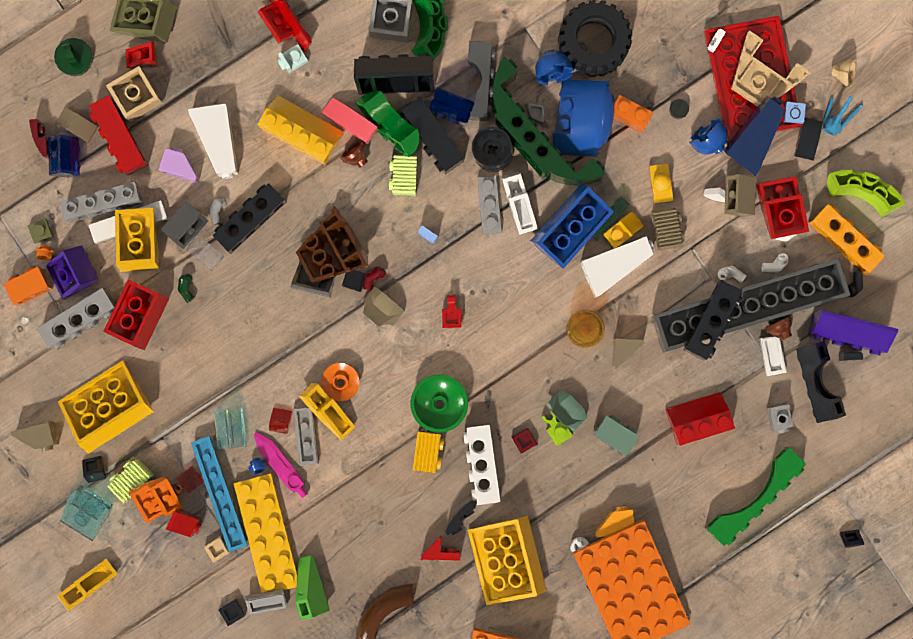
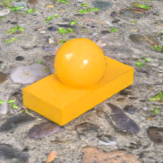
(661, 183)

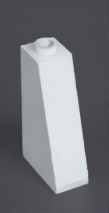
(216, 134)
(610, 267)

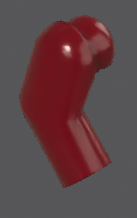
(371, 275)

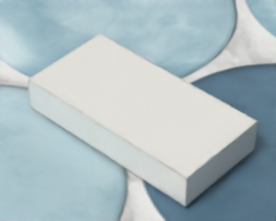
(772, 355)

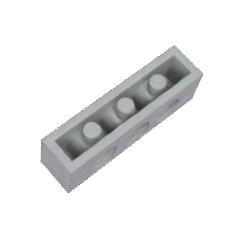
(101, 202)
(49, 330)

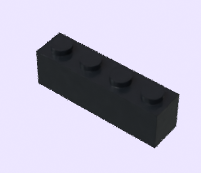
(433, 136)

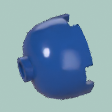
(553, 67)
(711, 138)

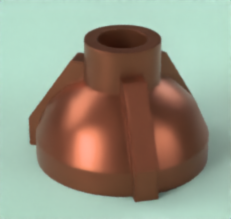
(355, 154)
(780, 328)

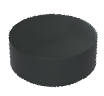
(679, 109)

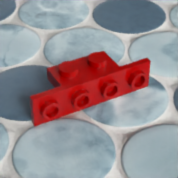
(284, 23)

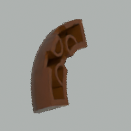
(381, 607)

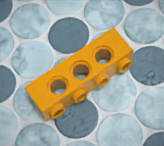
(821, 224)

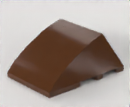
(331, 249)

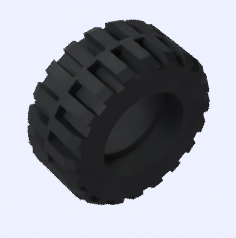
(609, 18)

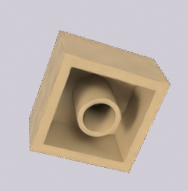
(134, 94)

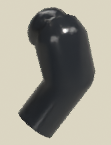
(857, 284)

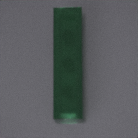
(618, 208)

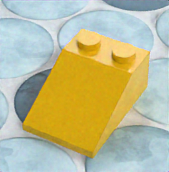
(136, 240)

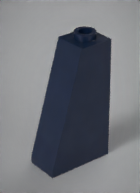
(756, 135)

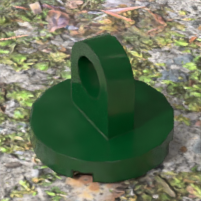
(73, 57)

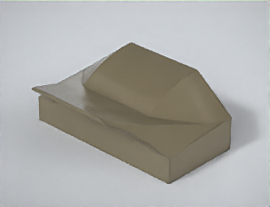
(381, 308)

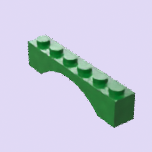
(783, 469)

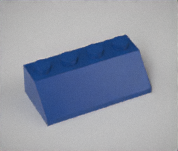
(572, 225)

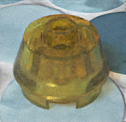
(585, 328)

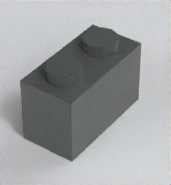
(184, 225)

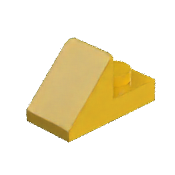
(623, 230)

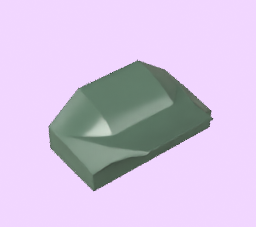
(567, 409)

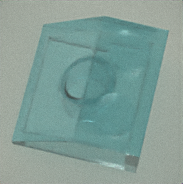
(86, 512)

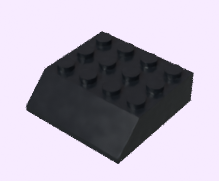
(394, 74)

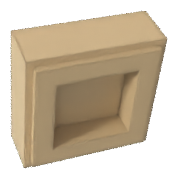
(216, 549)

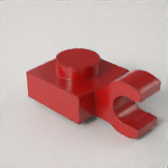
(451, 317)

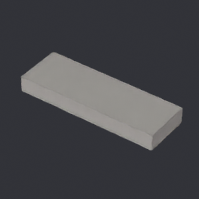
(305, 436)

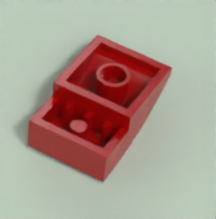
(782, 207)

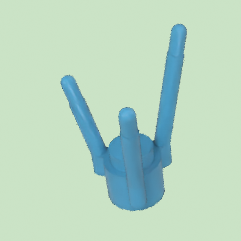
(833, 125)

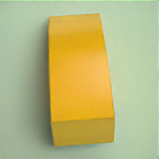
(327, 410)
(87, 585)

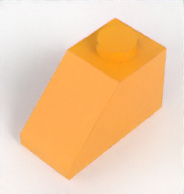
(615, 521)

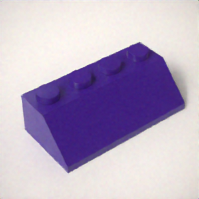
(852, 332)

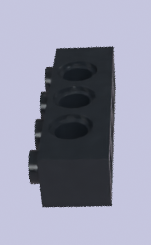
(246, 229)
(694, 344)

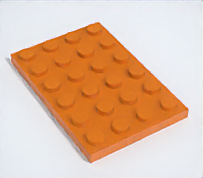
(631, 585)

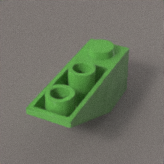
(309, 590)

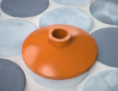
(331, 376)

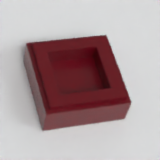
(524, 440)

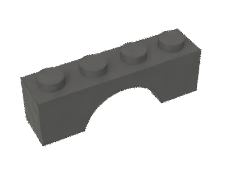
(480, 58)

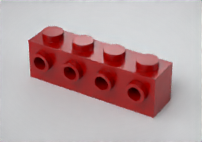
(117, 135)

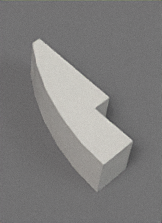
(519, 202)

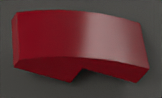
(38, 132)

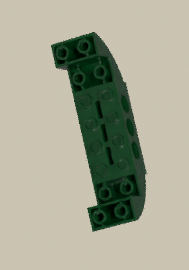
(552, 164)

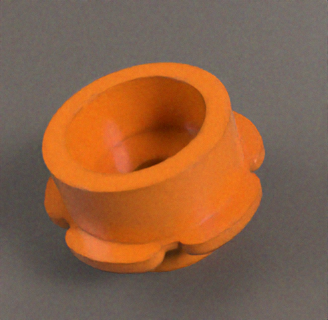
(44, 252)

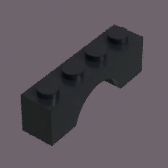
(824, 404)

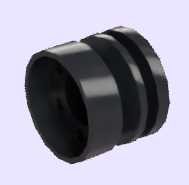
(492, 138)

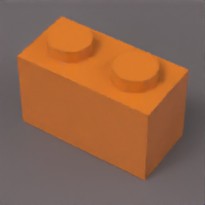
(631, 114)
(27, 285)

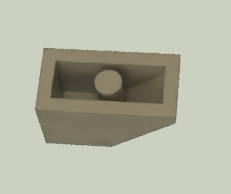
(38, 436)

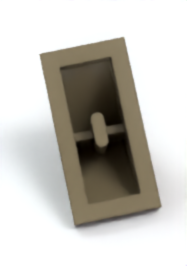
(76, 125)
(624, 349)

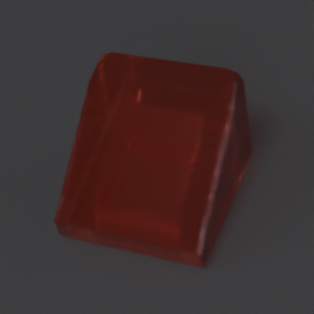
(280, 420)

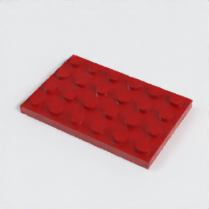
(724, 61)

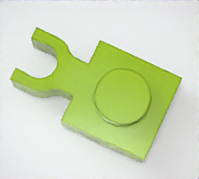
(557, 431)

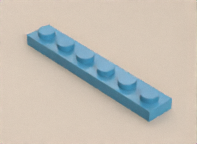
(219, 493)

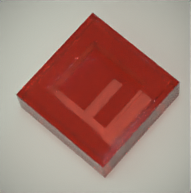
(190, 479)

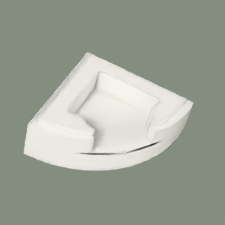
(716, 40)
(716, 194)

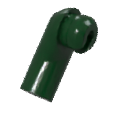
(183, 285)

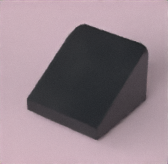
(354, 280)
(93, 469)

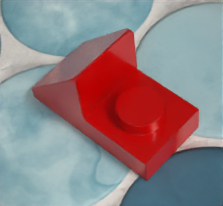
(141, 55)
(434, 552)

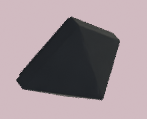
(851, 538)

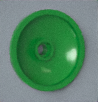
(424, 403)

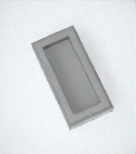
(266, 601)

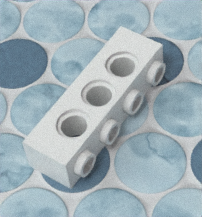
(491, 494)

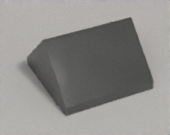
(303, 283)

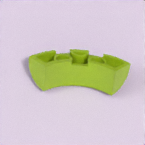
(866, 187)

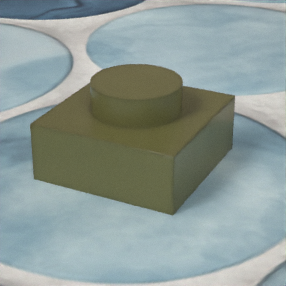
(40, 231)

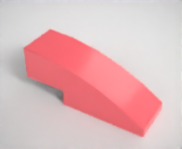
(350, 120)

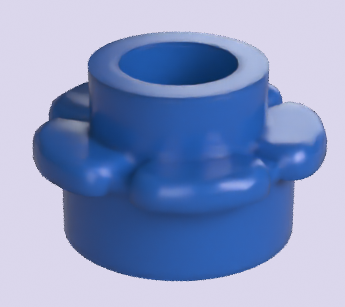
(257, 465)

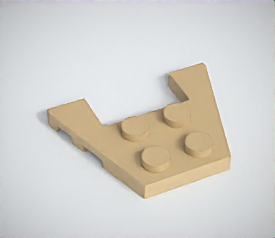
(756, 80)

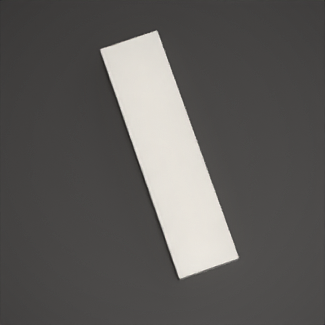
(105, 229)

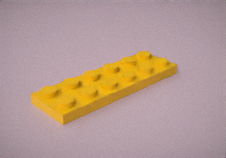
(266, 533)

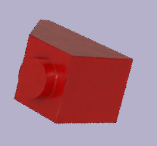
(184, 523)

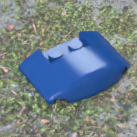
(583, 117)

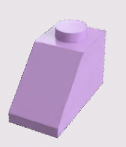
(178, 165)

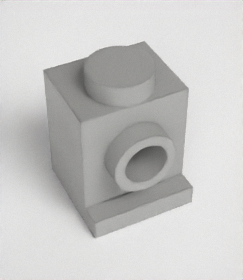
(774, 414)

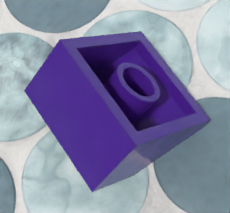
(72, 271)

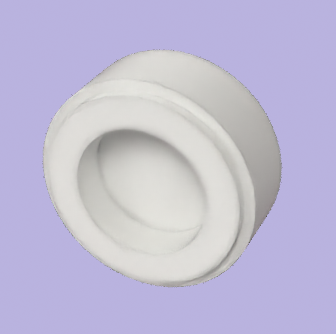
(578, 543)

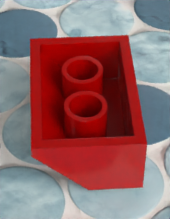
(136, 315)
(699, 418)

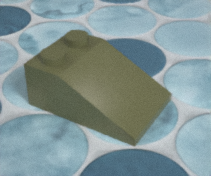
(144, 19)

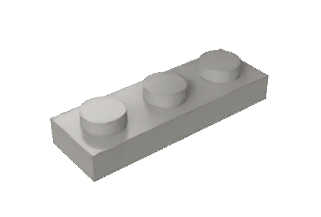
(489, 205)

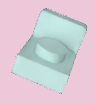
(292, 59)

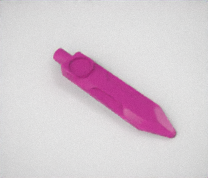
(280, 464)

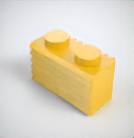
(427, 452)

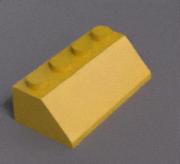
(300, 129)

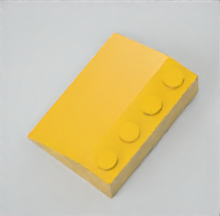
(105, 407)
(507, 560)

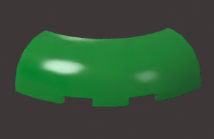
(432, 27)
(389, 122)

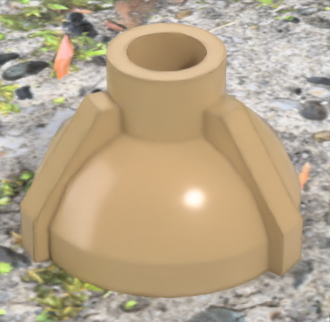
(845, 71)

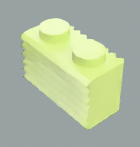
(404, 175)
(133, 476)

